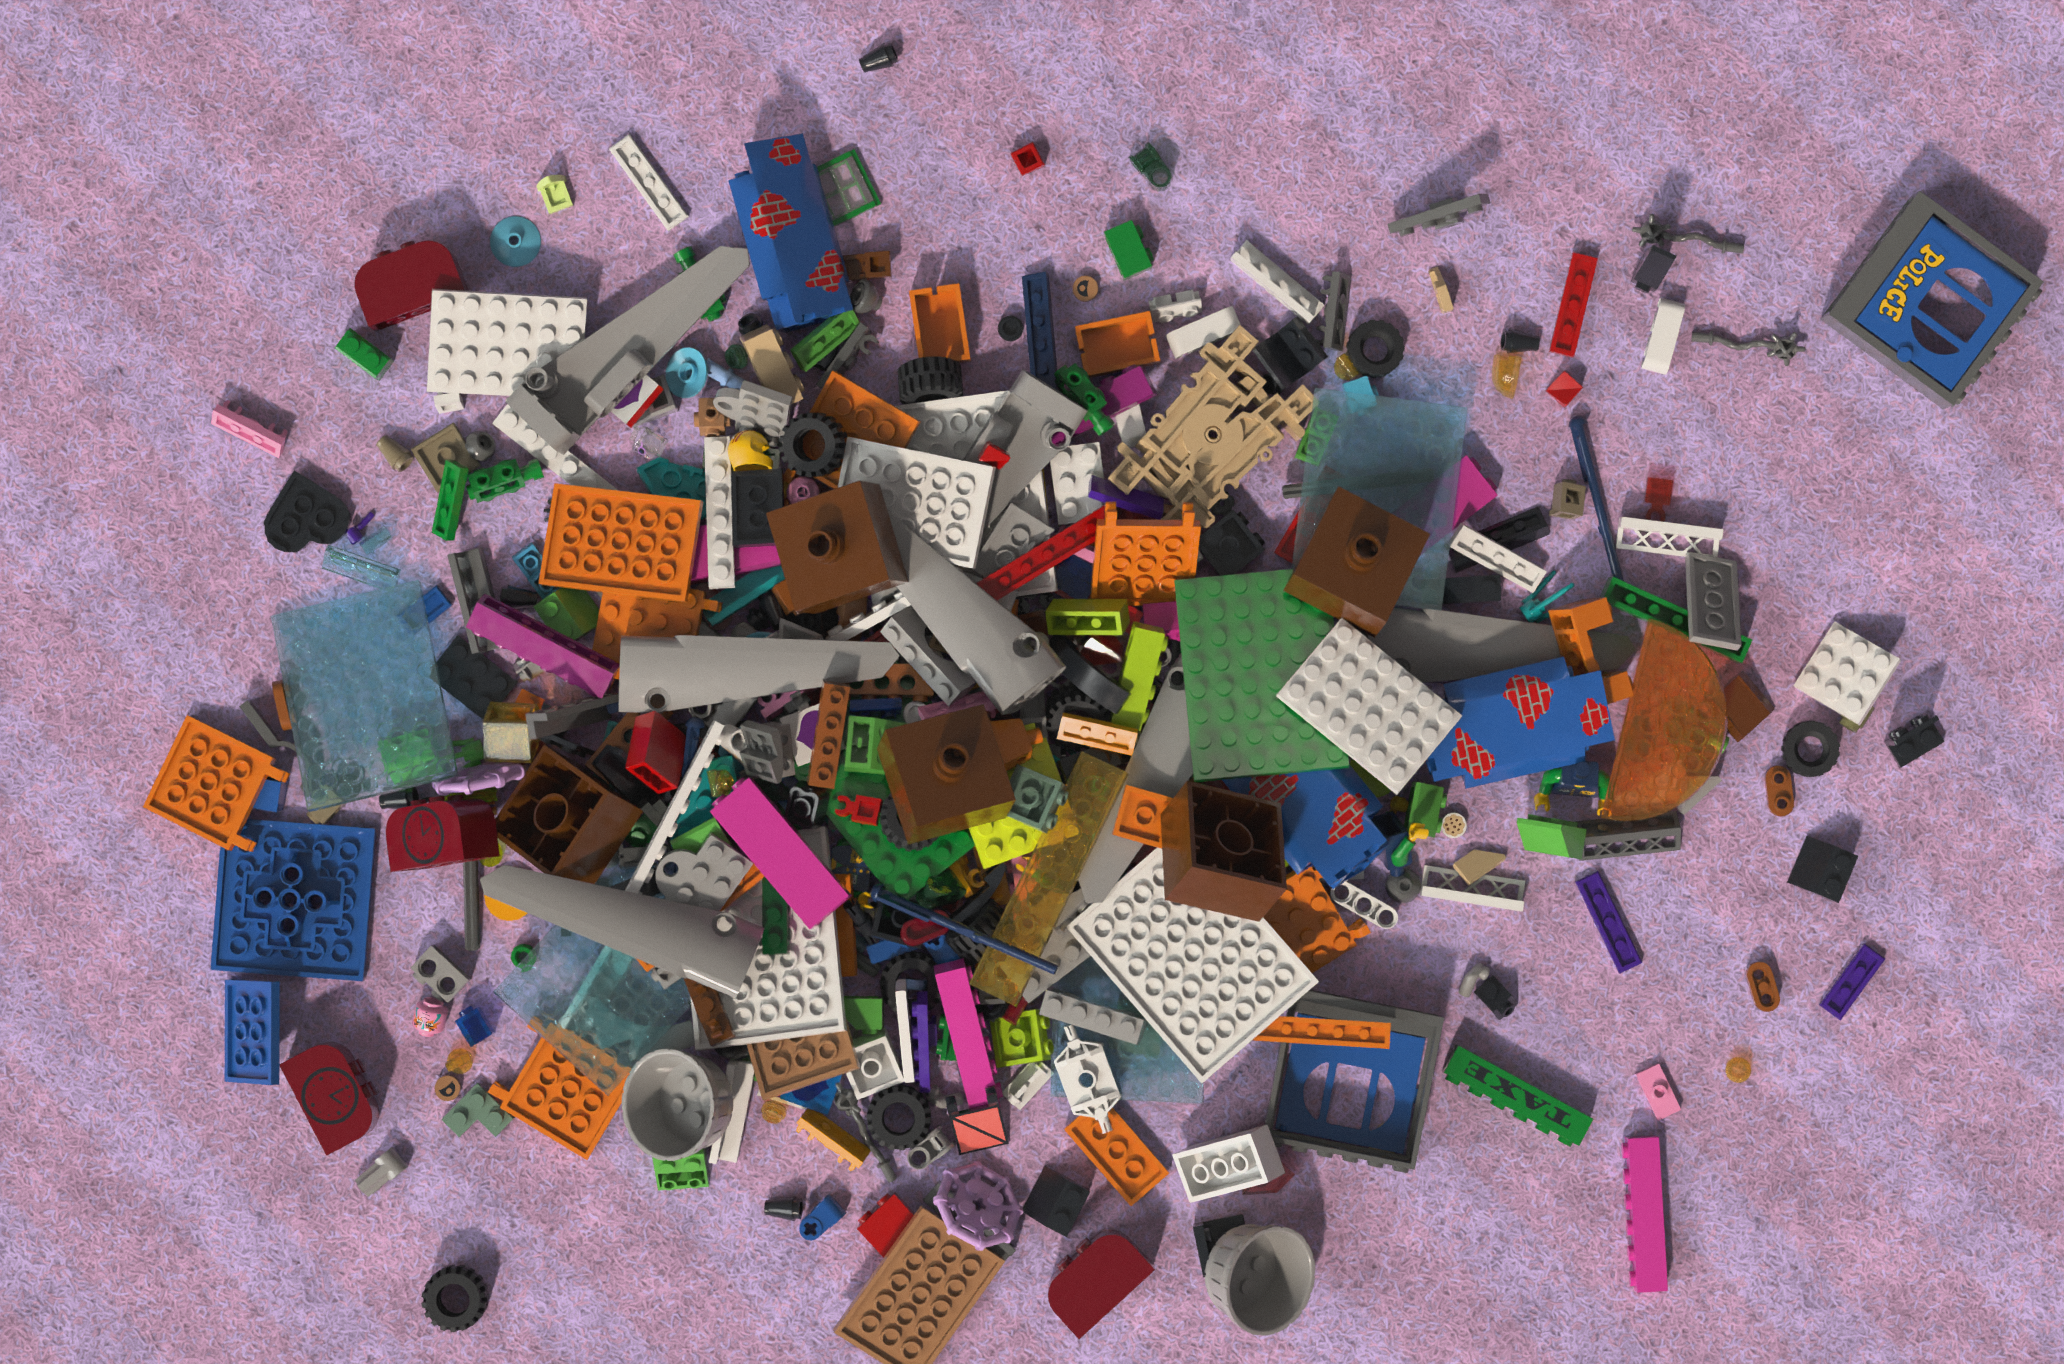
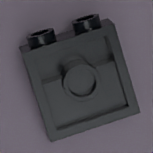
(1230, 544)

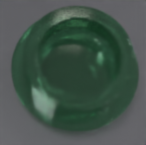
(736, 356)

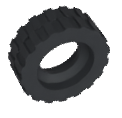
(1394, 348)
(1826, 737)

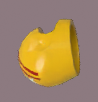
(748, 449)

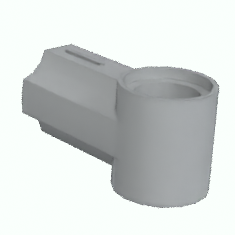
(384, 1169)

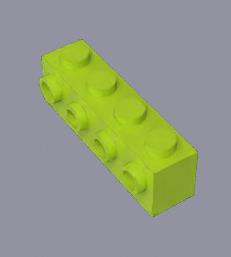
(1138, 672)

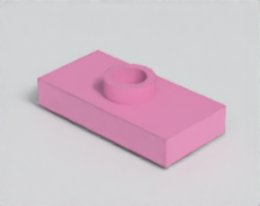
(1658, 1091)

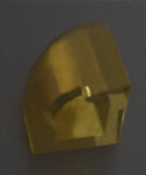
(1505, 374)

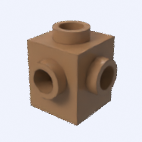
(709, 419)

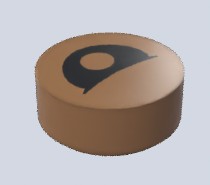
(1085, 288)
(447, 1088)

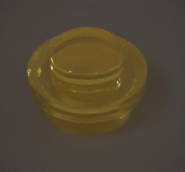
(1738, 1069)
(773, 1111)

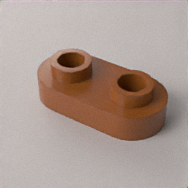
(281, 704)
(1778, 791)
(1762, 986)

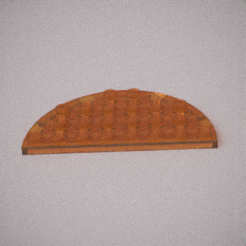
(1669, 729)

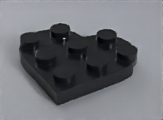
(304, 515)

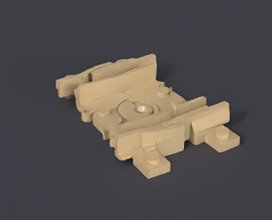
(1184, 437)

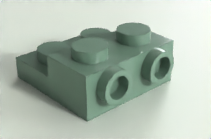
(1036, 798)

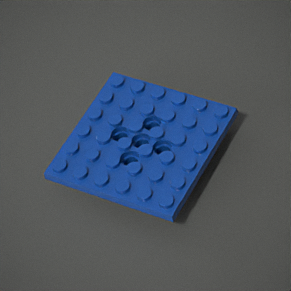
(325, 940)

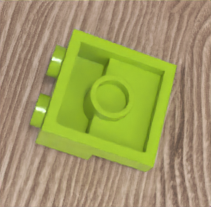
(1022, 1042)

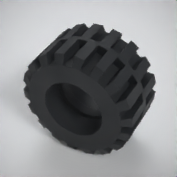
(929, 380)
(793, 444)
(1066, 700)
(894, 831)
(983, 920)
(906, 961)
(892, 1139)
(439, 1314)

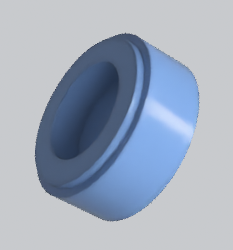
(916, 984)

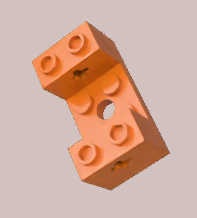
(1575, 645)

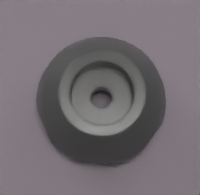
(480, 445)

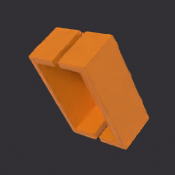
(940, 323)
(1117, 344)

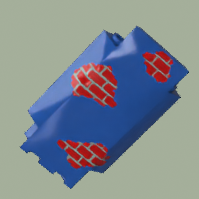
(790, 234)
(1521, 723)
(1322, 820)

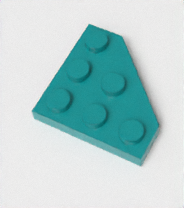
(674, 480)
(701, 799)

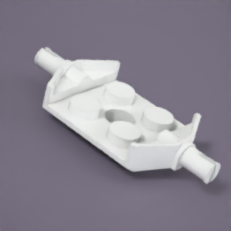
(1088, 1057)

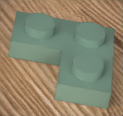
(477, 1105)

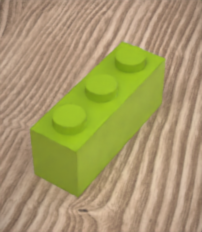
(1087, 617)

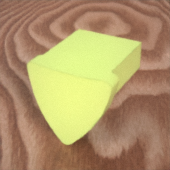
(555, 193)

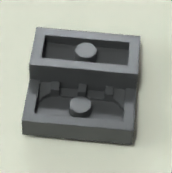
(763, 753)

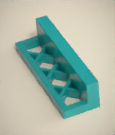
(745, 592)

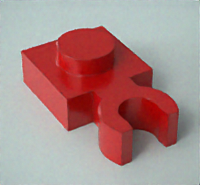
(863, 810)

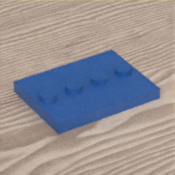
(252, 1031)

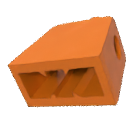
(1014, 741)

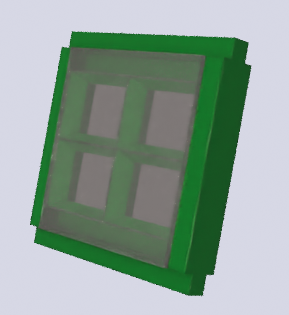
(847, 187)

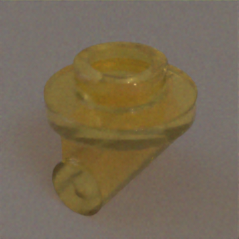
(1344, 368)
(720, 782)
(459, 1061)

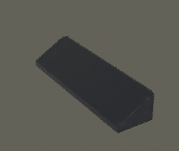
(1509, 533)

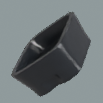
(807, 805)

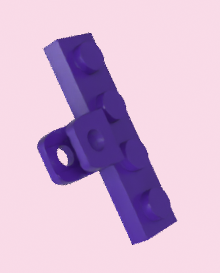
(922, 1035)

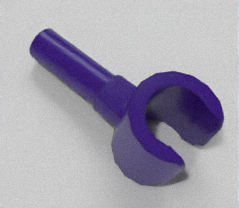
(354, 534)

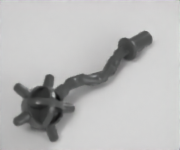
(1653, 231)
(1783, 347)
(847, 1101)

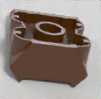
(1745, 706)

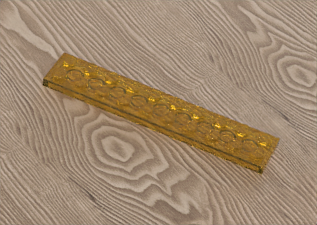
(1050, 877)

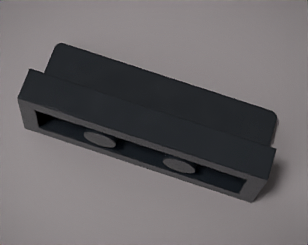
(611, 765)

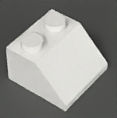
(877, 1064)

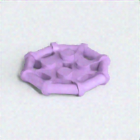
(480, 777)
(989, 1199)

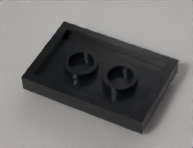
(752, 497)
(473, 677)

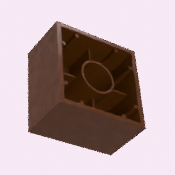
(837, 547)
(1356, 562)
(945, 774)
(565, 818)
(1223, 851)

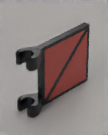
(978, 1126)

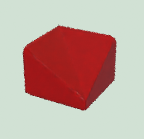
(1027, 159)
(1564, 389)
(994, 455)

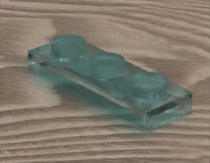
(359, 568)

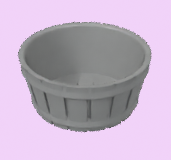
(676, 1104)
(1260, 1277)

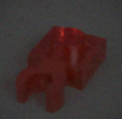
(1657, 493)

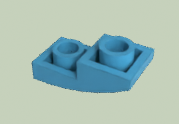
(529, 562)

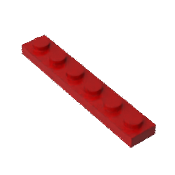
(1042, 556)

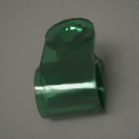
(1148, 164)
(941, 890)

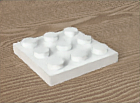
(1847, 673)

